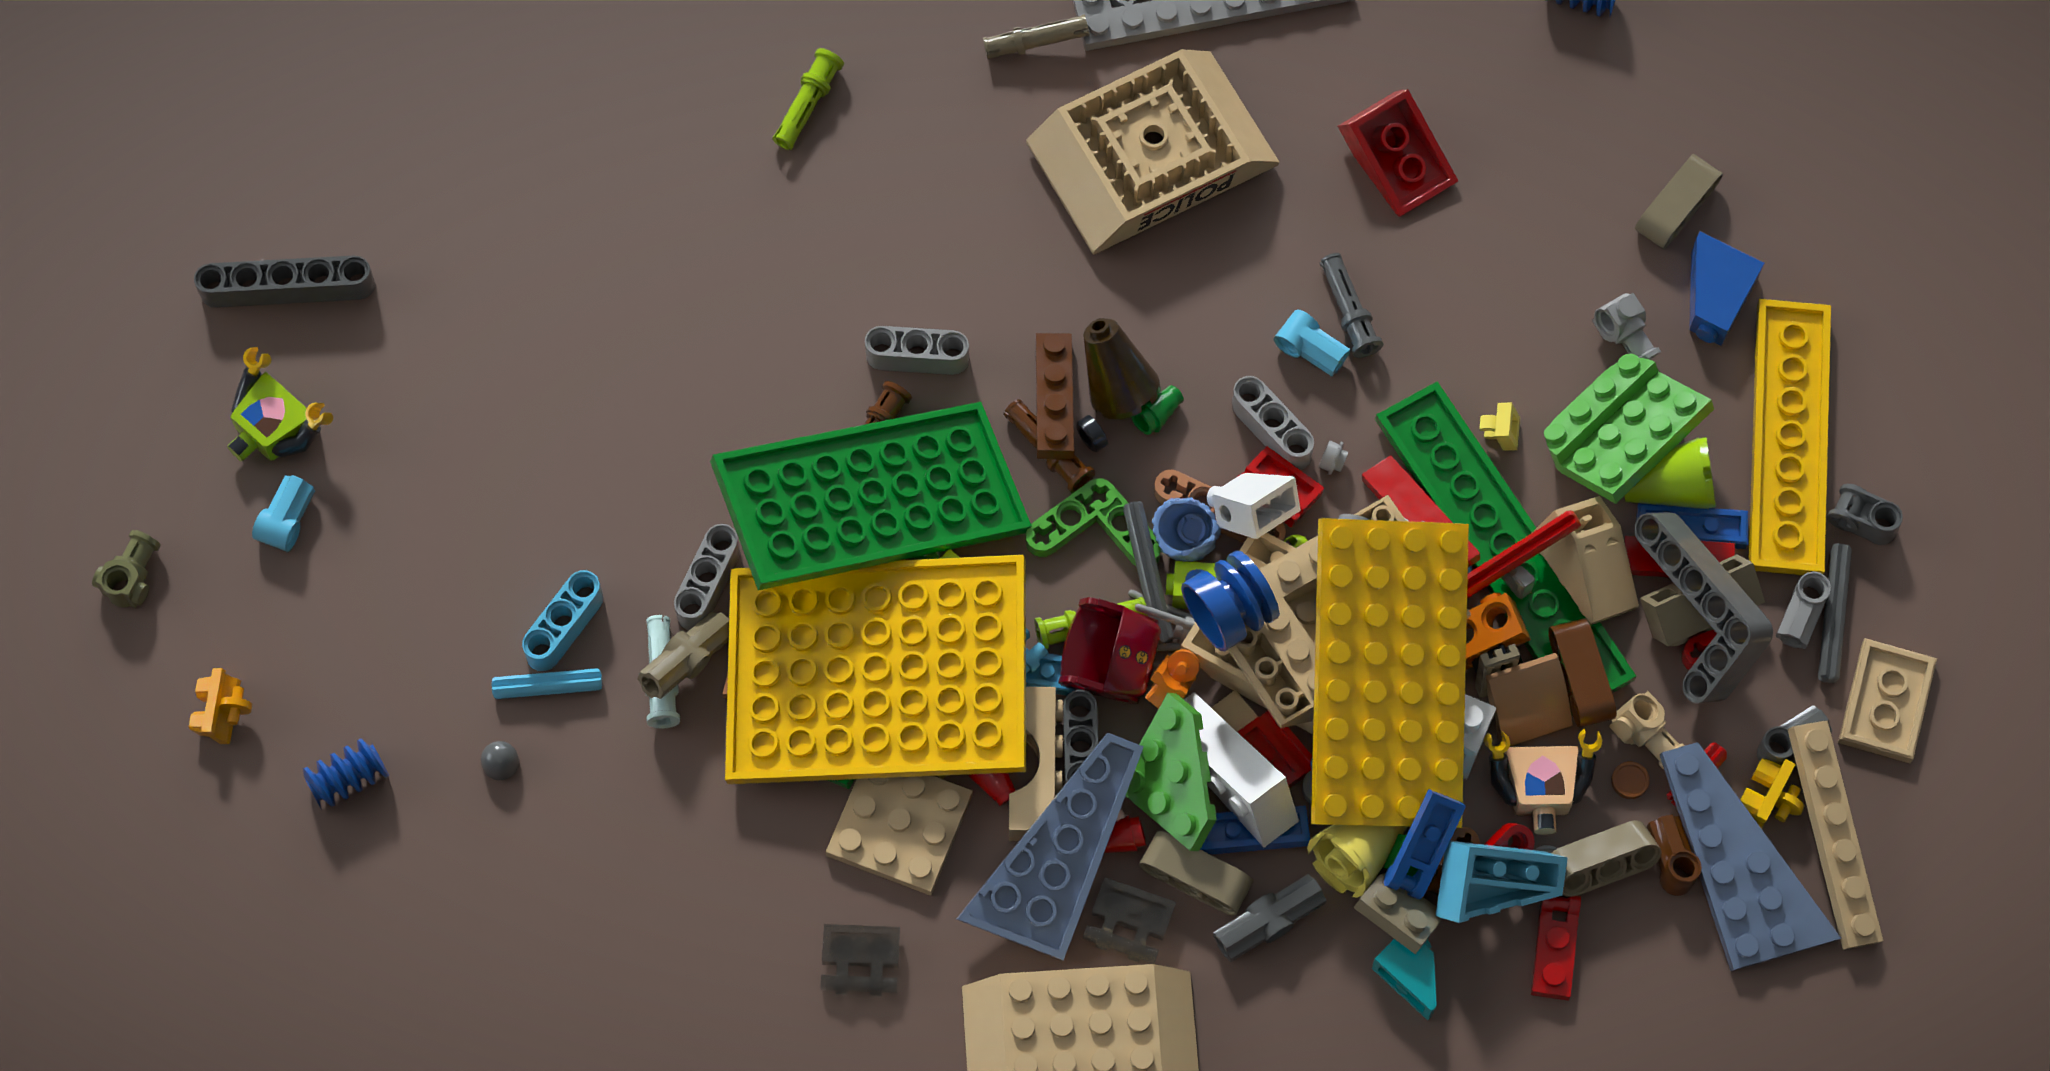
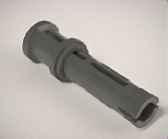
(1355, 318)

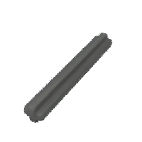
(1147, 564)
(1835, 614)

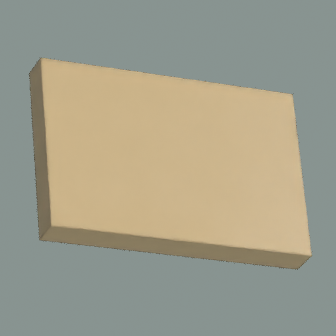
(1887, 700)

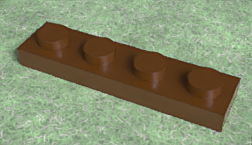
(1054, 396)

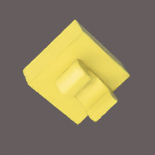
(1502, 426)

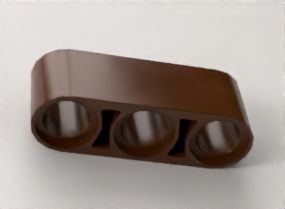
(1583, 673)

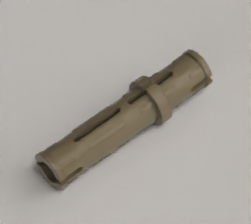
(1024, 39)

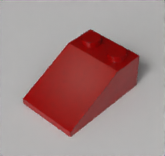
(1398, 151)

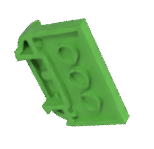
(1623, 426)

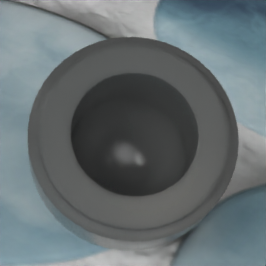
(499, 760)

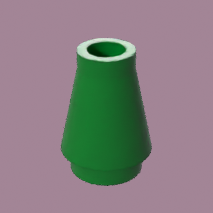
(1157, 414)

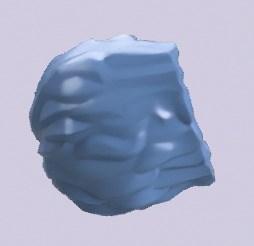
(1185, 529)

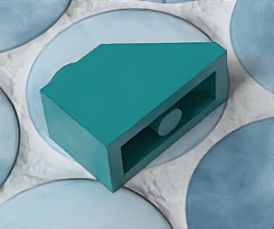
(1409, 975)

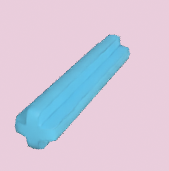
(547, 683)

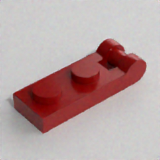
(1555, 948)

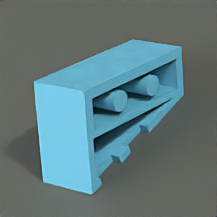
(1492, 878)

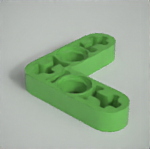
(1100, 512)

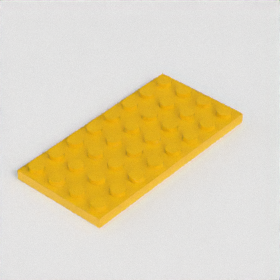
(1388, 669)

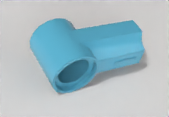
(1304, 338)
(281, 521)

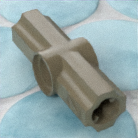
(685, 655)

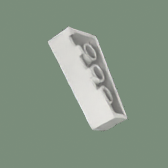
(1244, 778)

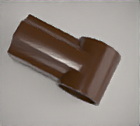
(1675, 854)

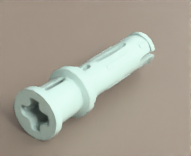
(662, 710)

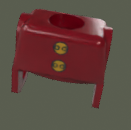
(1109, 651)

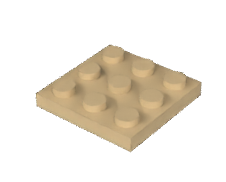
(900, 828)

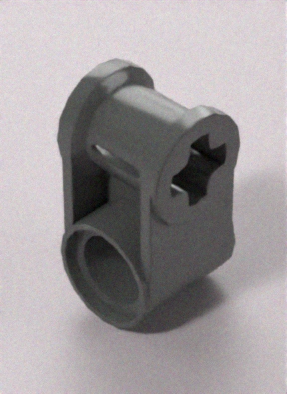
(1863, 513)

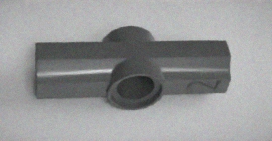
(1269, 918)

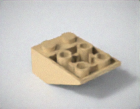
(1593, 562)

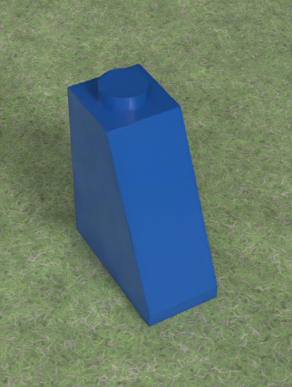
(1718, 287)

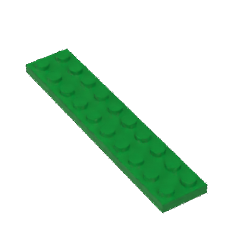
(1471, 491)

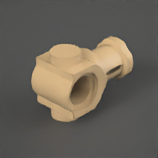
(1643, 723)

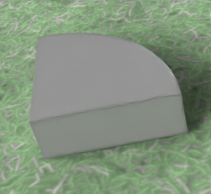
(1519, 581)

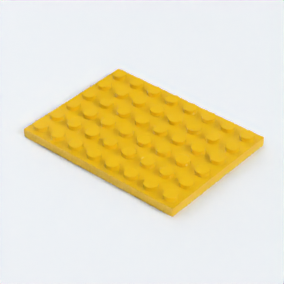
(879, 672)

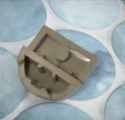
(1399, 915)

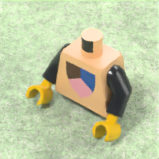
(1542, 779)

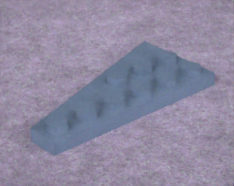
(1049, 872)
(1747, 883)

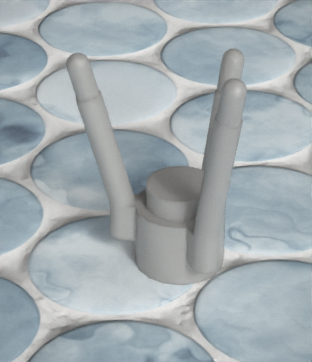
(1183, 621)

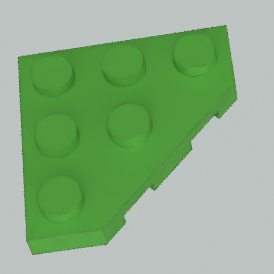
(1175, 774)

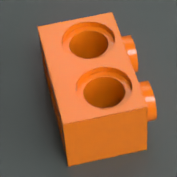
(1485, 635)

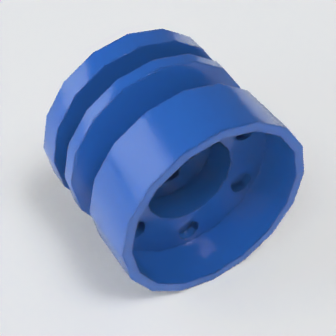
(1230, 600)

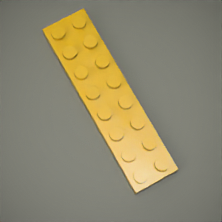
(1790, 437)

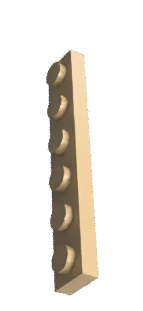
(1835, 835)

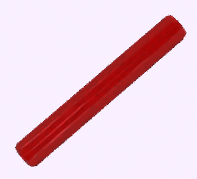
(1522, 551)

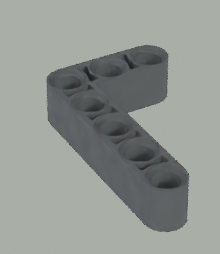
(1739, 623)

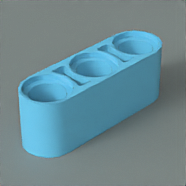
(563, 604)

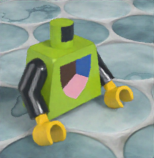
(270, 415)

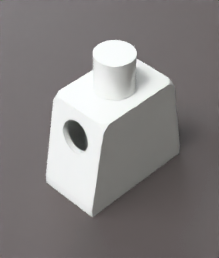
(1254, 503)
(1476, 724)

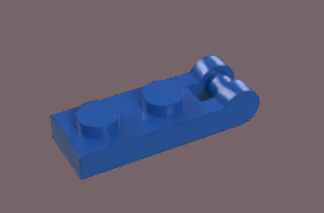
(1425, 844)

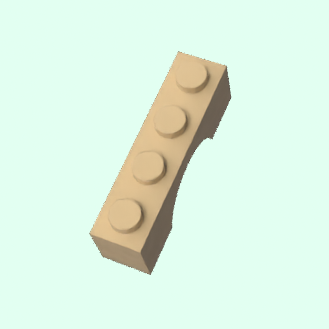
(1032, 800)

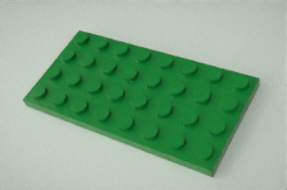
(869, 495)

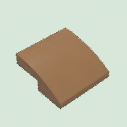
(1530, 699)

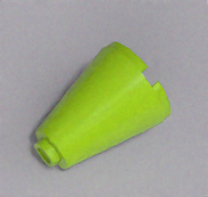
(1679, 479)

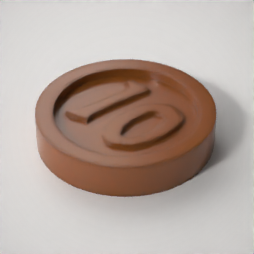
(1630, 780)

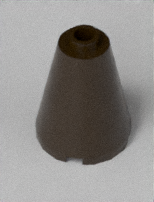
(1117, 371)

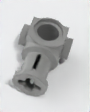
(1623, 323)

